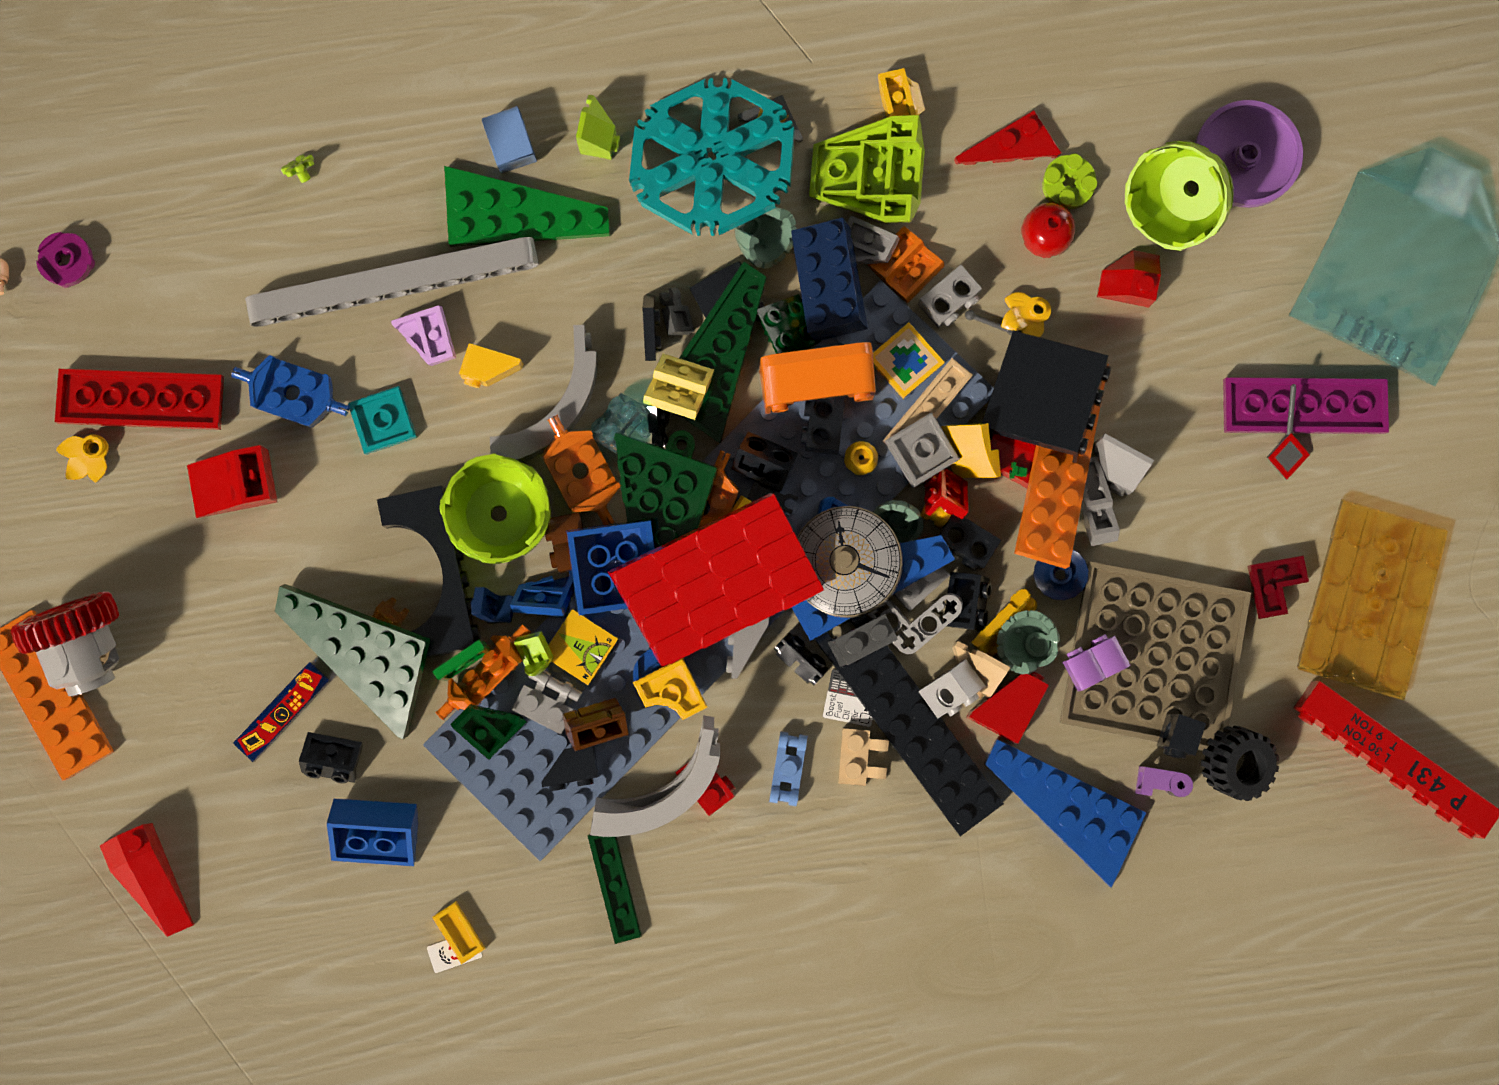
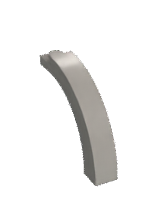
(535, 439)
(662, 806)

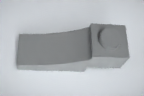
(1097, 507)

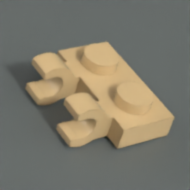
(854, 757)

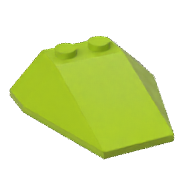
(872, 169)

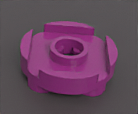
(49, 258)

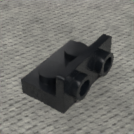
(974, 592)
(330, 757)

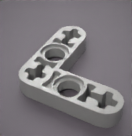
(915, 628)

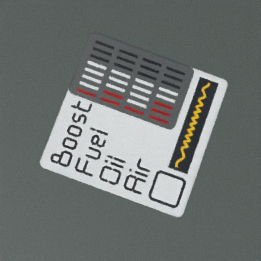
(843, 704)

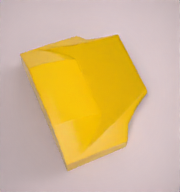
(900, 94)

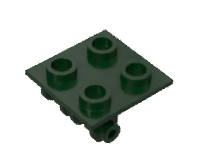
(786, 325)

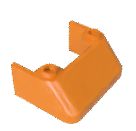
(817, 375)

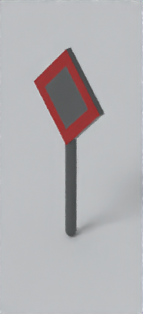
(1289, 452)

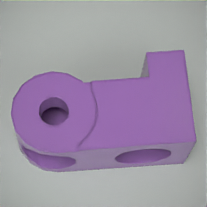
(1172, 782)

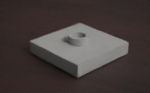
(922, 450)

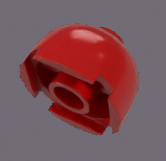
(1048, 230)

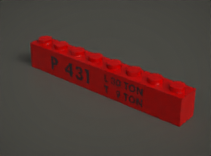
(1398, 760)

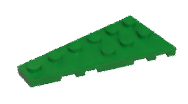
(496, 211)

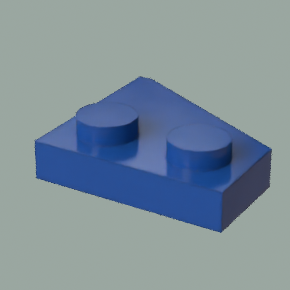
(544, 596)

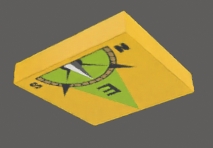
(581, 647)

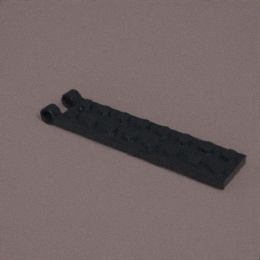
(918, 735)

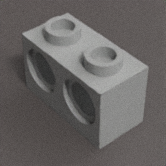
(946, 293)

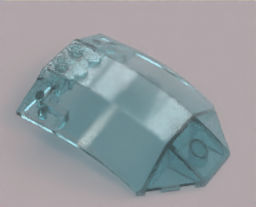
(1405, 263)

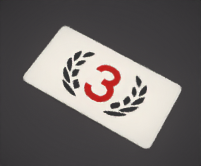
(444, 958)

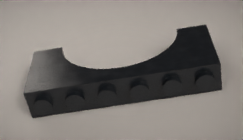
(451, 623)

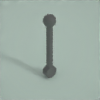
(970, 315)

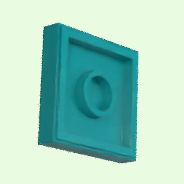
(382, 420)

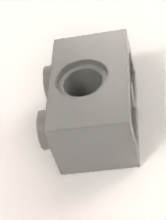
(952, 689)

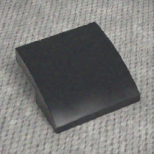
(711, 288)

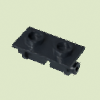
(811, 666)

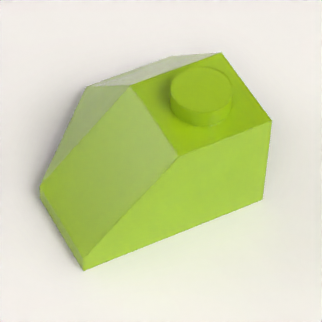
(596, 131)

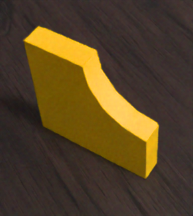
(673, 688)

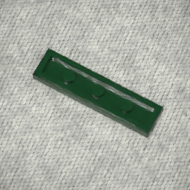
(615, 888)

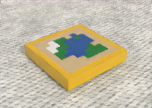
(906, 360)

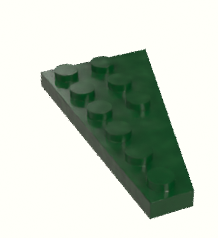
(723, 346)

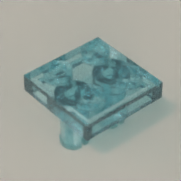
(622, 416)

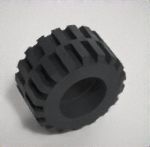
(1257, 768)

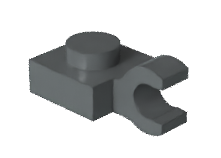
(676, 316)

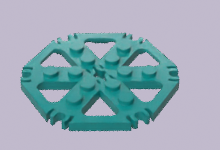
(710, 174)

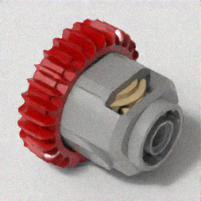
(73, 642)

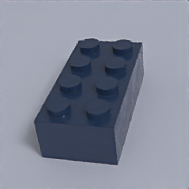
(829, 279)

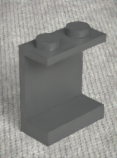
(862, 640)

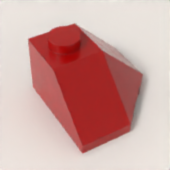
(1132, 279)

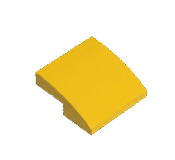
(974, 451)

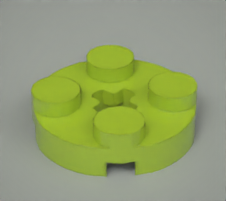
(1071, 166)

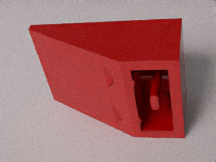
(232, 481)

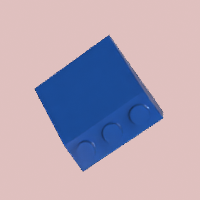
(595, 553)

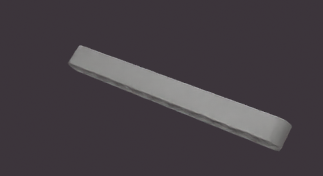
(391, 282)

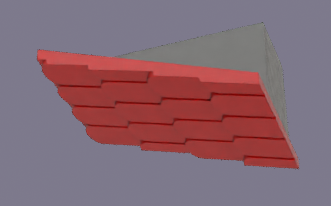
(716, 580)

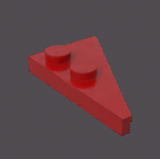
(1020, 140)

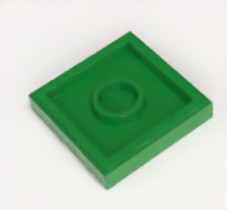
(461, 661)

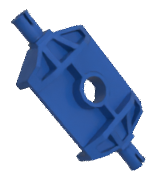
(272, 380)

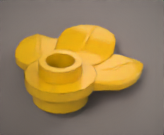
(1022, 314)
(82, 459)

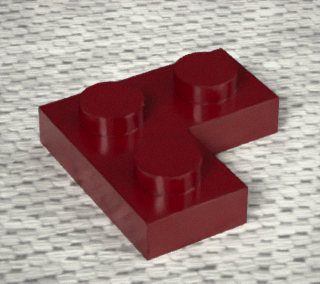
(1268, 583)

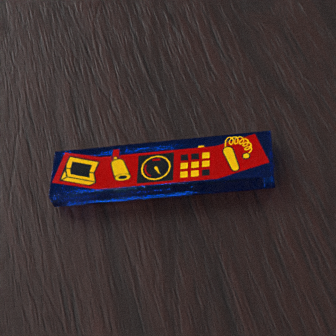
(281, 712)

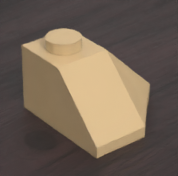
(987, 668)

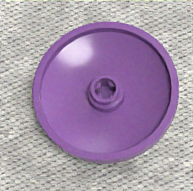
(1257, 148)

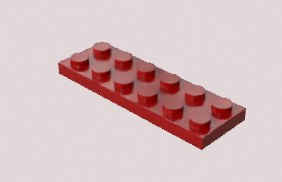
(139, 399)

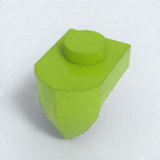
(534, 653)

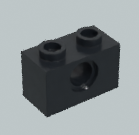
(1180, 736)

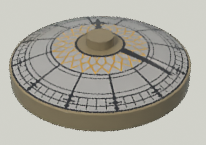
(853, 559)

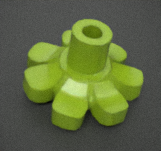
(299, 167)

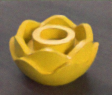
(858, 466)

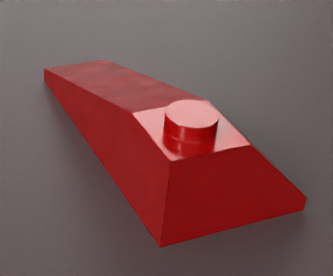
(144, 871)

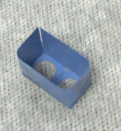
(509, 139)

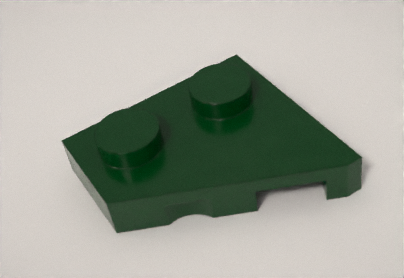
(487, 728)

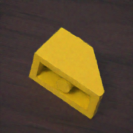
(487, 366)

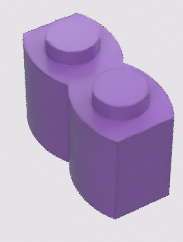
(1096, 662)

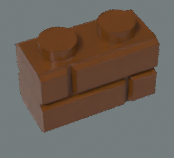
(595, 724)

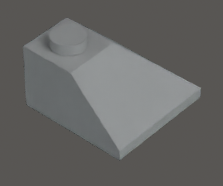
(1121, 464)

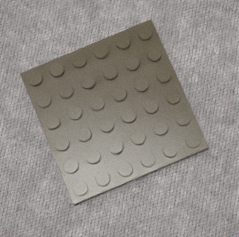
(1180, 649)

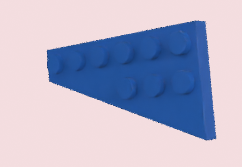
(919, 560)
(1082, 816)

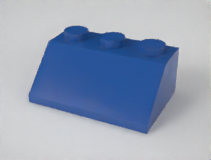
(373, 832)

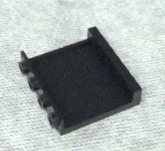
(1047, 394)

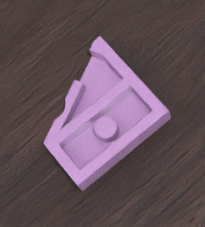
(428, 334)

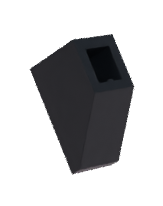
(572, 767)

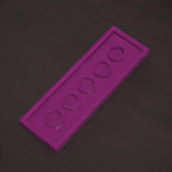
(1320, 405)

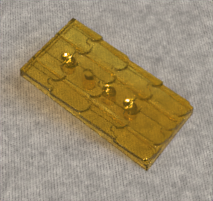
(1366, 623)

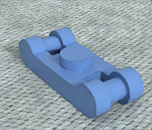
(788, 768)

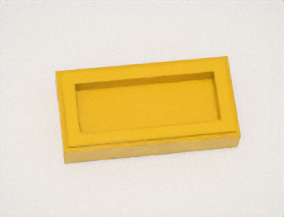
(459, 932)

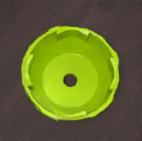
(1163, 205)
(479, 489)

